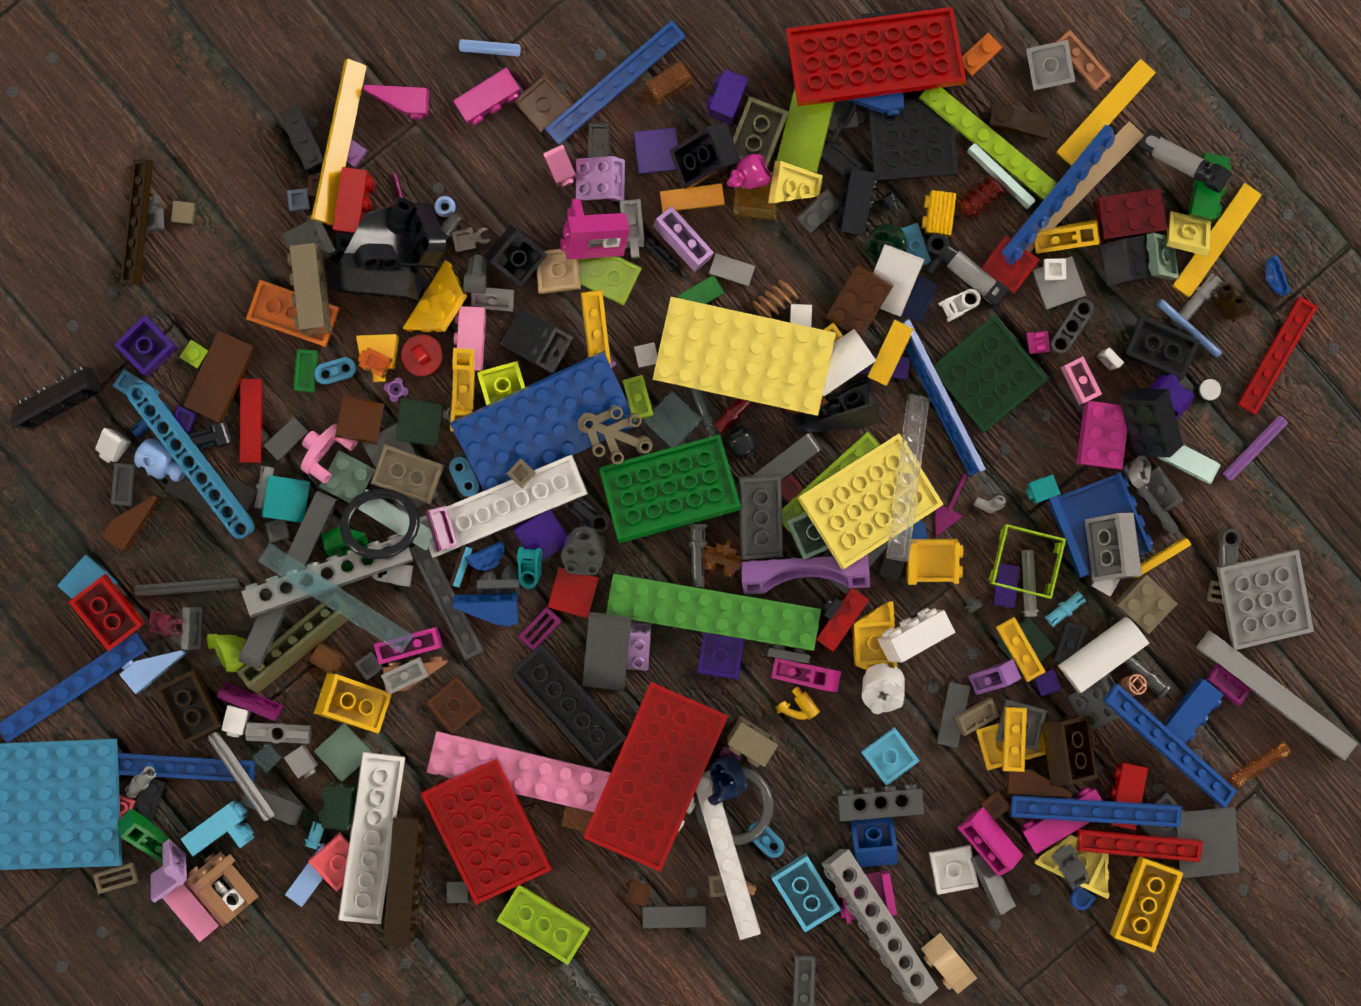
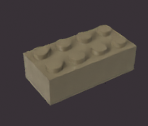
(310, 289)
(751, 741)

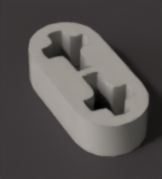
(1140, 471)

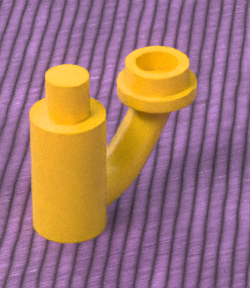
(805, 703)

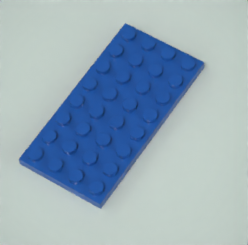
(540, 420)

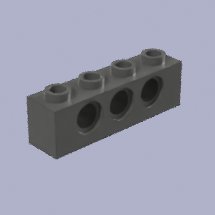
(912, 806)

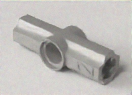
(265, 732)

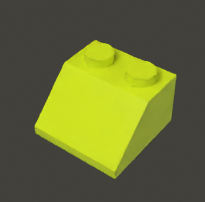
(500, 381)

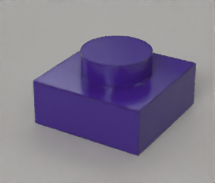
(1047, 682)

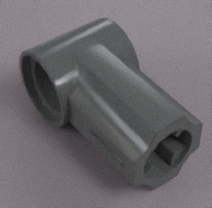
(476, 277)
(1228, 551)

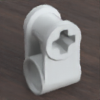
(958, 304)

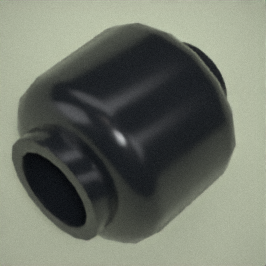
(742, 442)

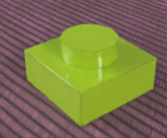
(194, 354)

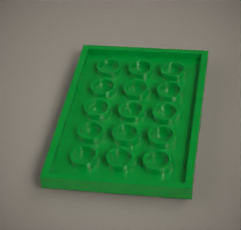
(669, 488)

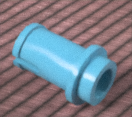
(315, 835)

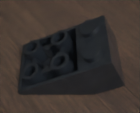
(537, 341)

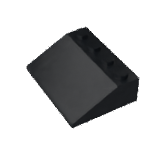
(55, 399)

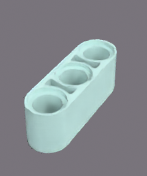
(1193, 464)

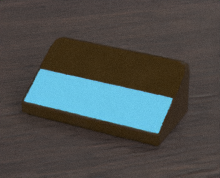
(462, 570)

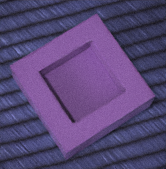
(355, 153)

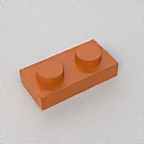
(980, 54)

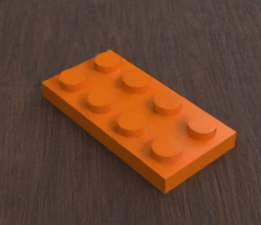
(274, 309)

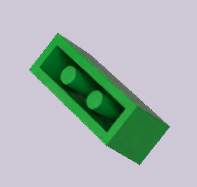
(1205, 202)

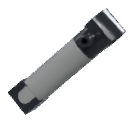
(1211, 175)
(966, 269)

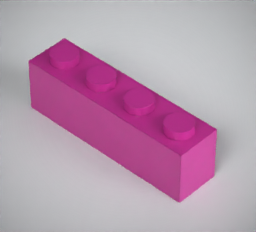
(1045, 832)

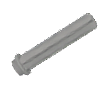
(1028, 575)

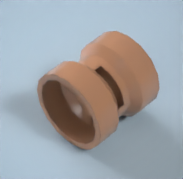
(1134, 684)

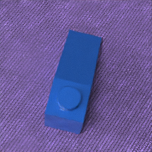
(889, 104)
(494, 607)

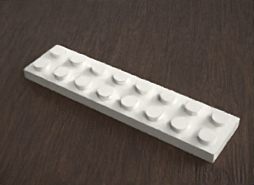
(511, 504)
(371, 838)

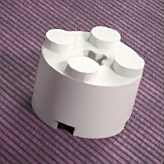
(883, 688)

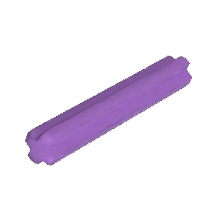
(1255, 448)

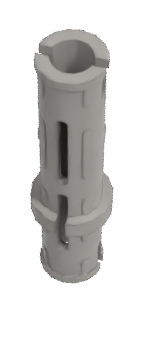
(1202, 294)

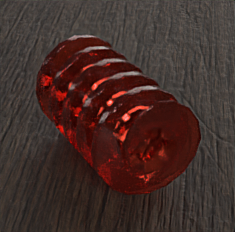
(980, 197)

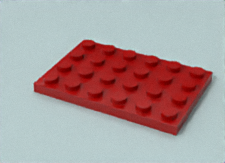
(486, 830)

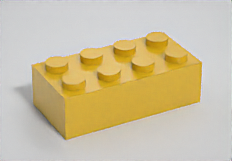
(1146, 903)

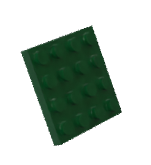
(989, 374)

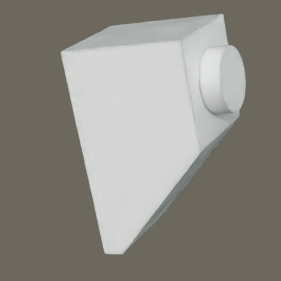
(112, 445)

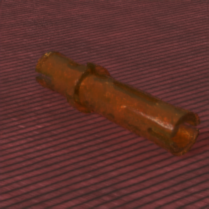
(1253, 769)

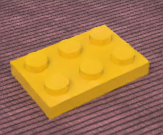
(993, 750)

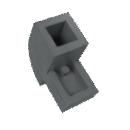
(1070, 866)

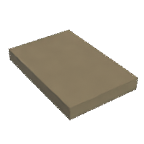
(407, 474)

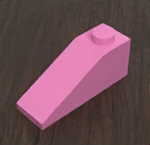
(560, 166)

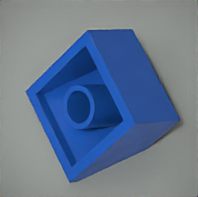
(874, 842)

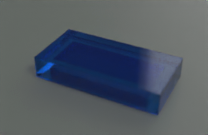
(919, 299)

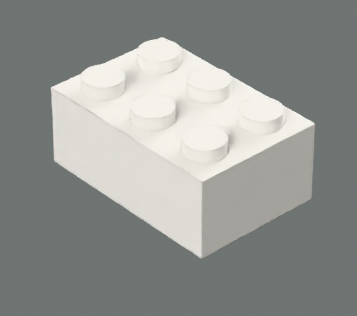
(915, 634)

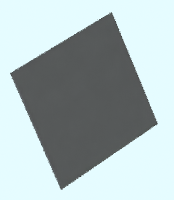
(1220, 843)

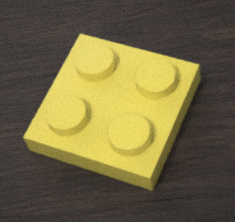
(1188, 233)

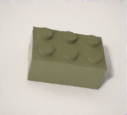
(759, 129)

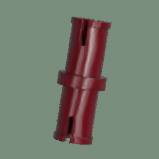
(731, 414)

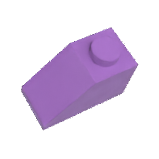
(995, 677)

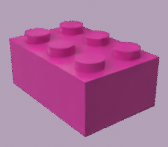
(1102, 436)

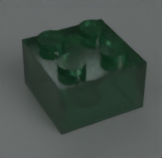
(338, 805)

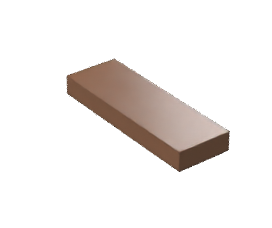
(1085, 62)

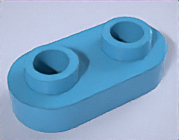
(336, 370)
(464, 476)
(766, 839)

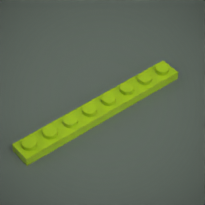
(989, 141)

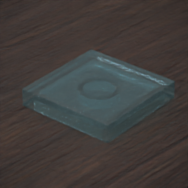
(672, 419)

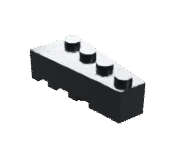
(393, 283)

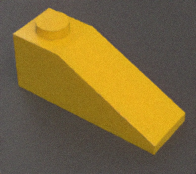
(1068, 236)

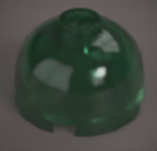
(885, 234)

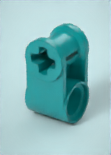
(529, 563)

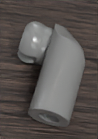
(991, 505)

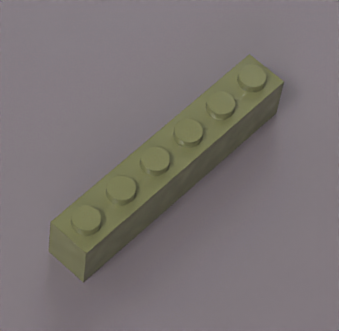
(293, 646)

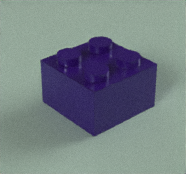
(728, 96)
(146, 346)

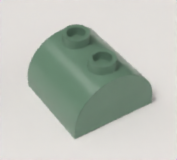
(806, 536)

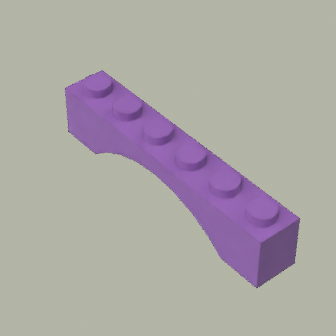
(762, 576)

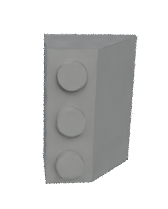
(1113, 547)

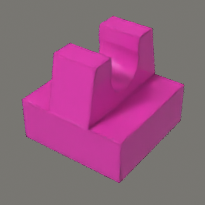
(1038, 342)

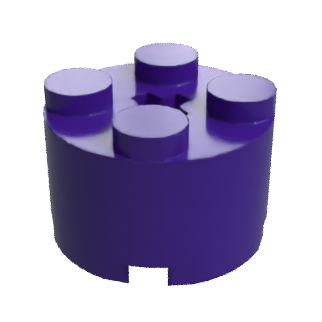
(1180, 396)

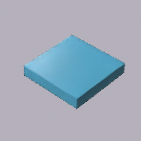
(890, 756)

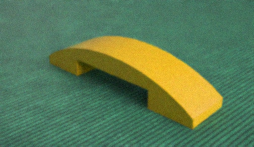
(463, 383)

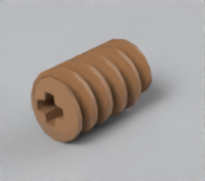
(774, 300)

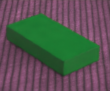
(703, 292)
(304, 370)

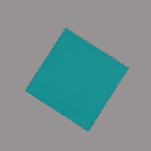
(285, 499)

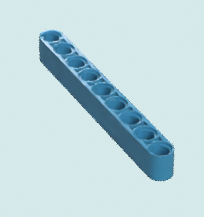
(181, 456)

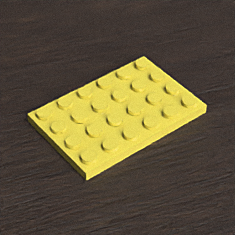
(857, 503)

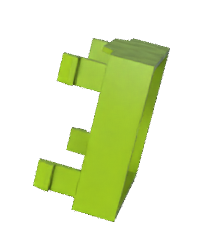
(1058, 549)

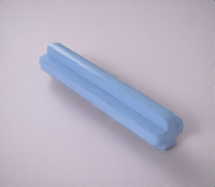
(489, 47)

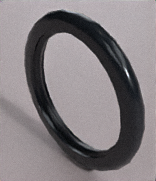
(352, 544)

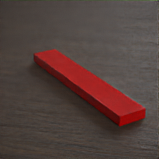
(1277, 355)
(1139, 845)

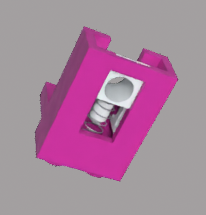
(593, 234)

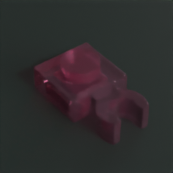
(163, 624)

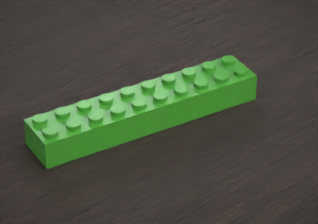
(714, 611)

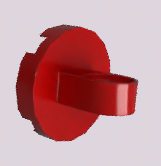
(422, 355)

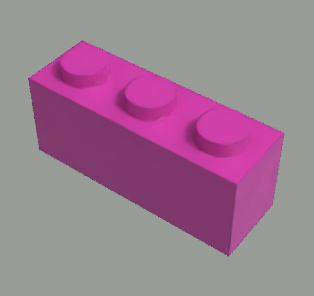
(488, 97)
(420, 642)
(990, 841)

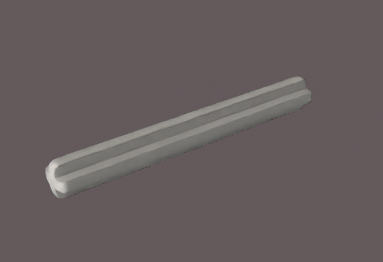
(240, 776)

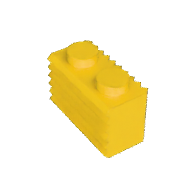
(939, 213)

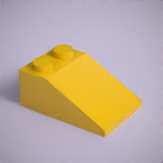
(352, 703)

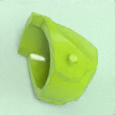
(228, 650)

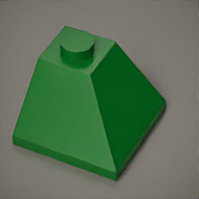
(335, 546)

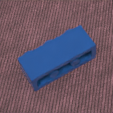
(1193, 710)

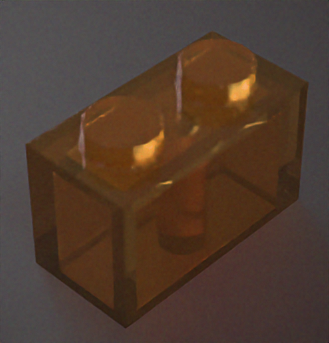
(669, 82)

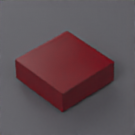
(790, 488)

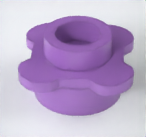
(397, 383)

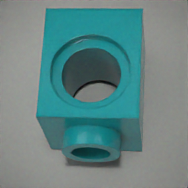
(1042, 489)

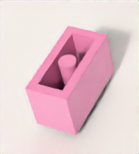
(1081, 380)

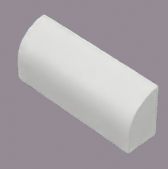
(847, 359)
(1103, 654)

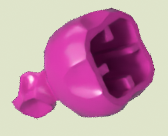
(750, 173)

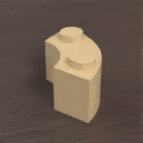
(950, 965)

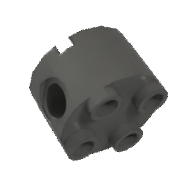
(583, 551)

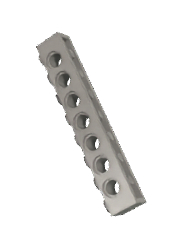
(340, 578)
(923, 984)

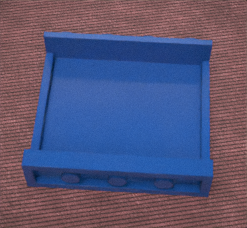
(1093, 501)

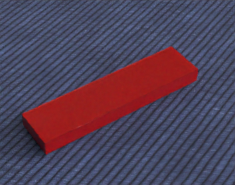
(251, 421)

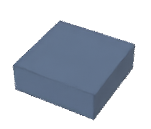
(298, 200)

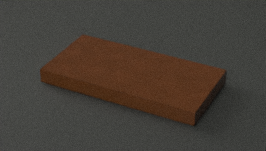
(219, 376)

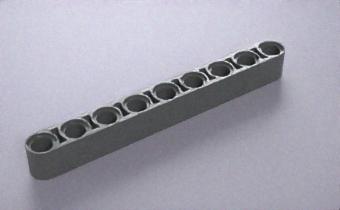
(302, 550)

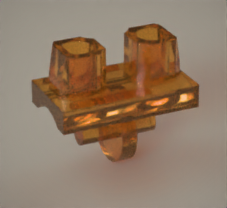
(722, 555)

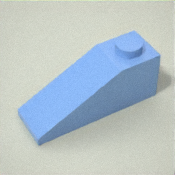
(144, 672)

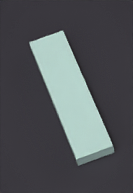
(1000, 175)
(396, 520)

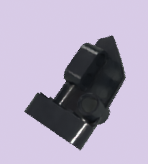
(396, 238)

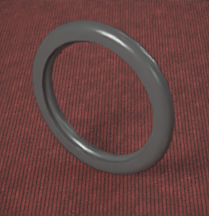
(766, 815)

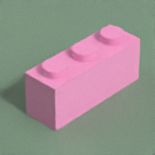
(471, 332)
(191, 911)

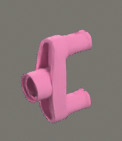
(317, 447)

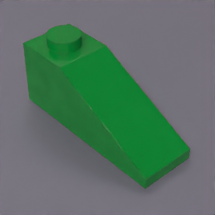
(142, 834)

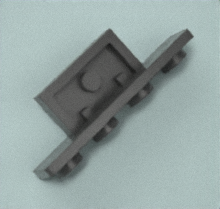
(1160, 496)

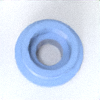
(442, 200)

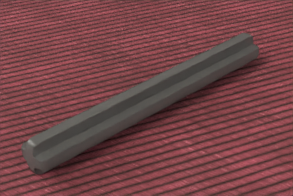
(186, 587)

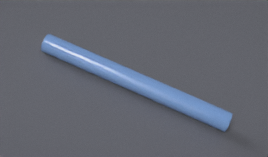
(1189, 328)

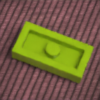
(638, 397)

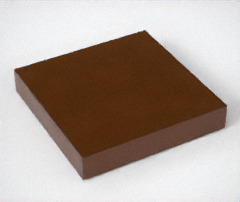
(542, 103)
(359, 420)
(454, 705)

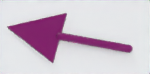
(945, 516)

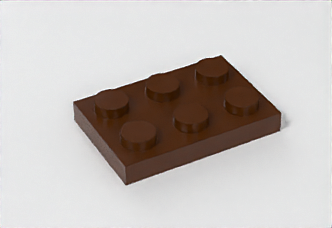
(859, 300)

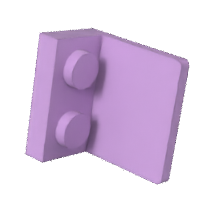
(600, 178)
(639, 646)
(171, 874)

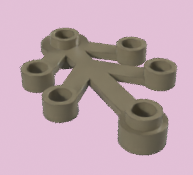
(612, 432)

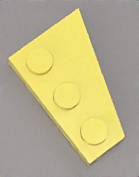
(793, 183)

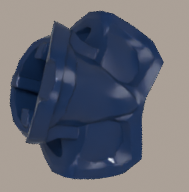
(727, 780)

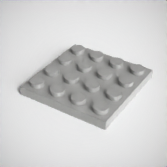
(1265, 599)

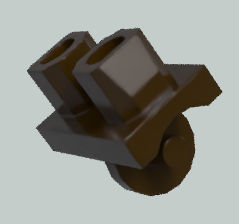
(1232, 306)

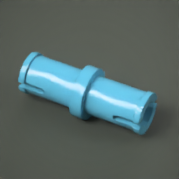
(1065, 609)

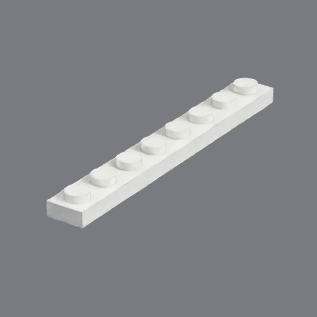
(728, 861)

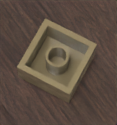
(1145, 604)

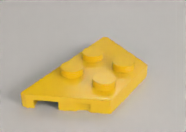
(438, 303)
(865, 634)

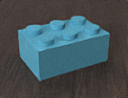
(805, 892)

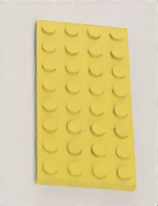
(744, 356)

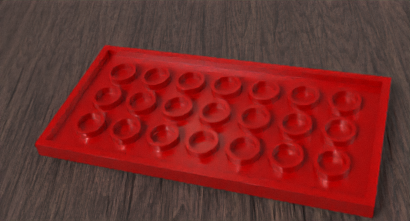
(875, 56)
(655, 776)

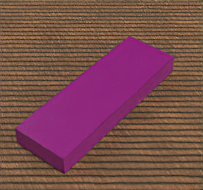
(250, 701)

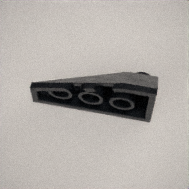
(848, 409)

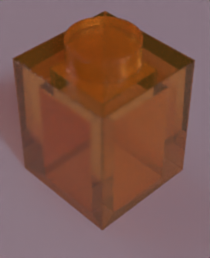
(374, 362)
(327, 658)

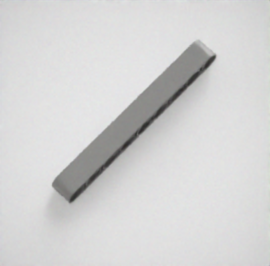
(1277, 696)

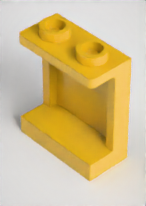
(934, 561)

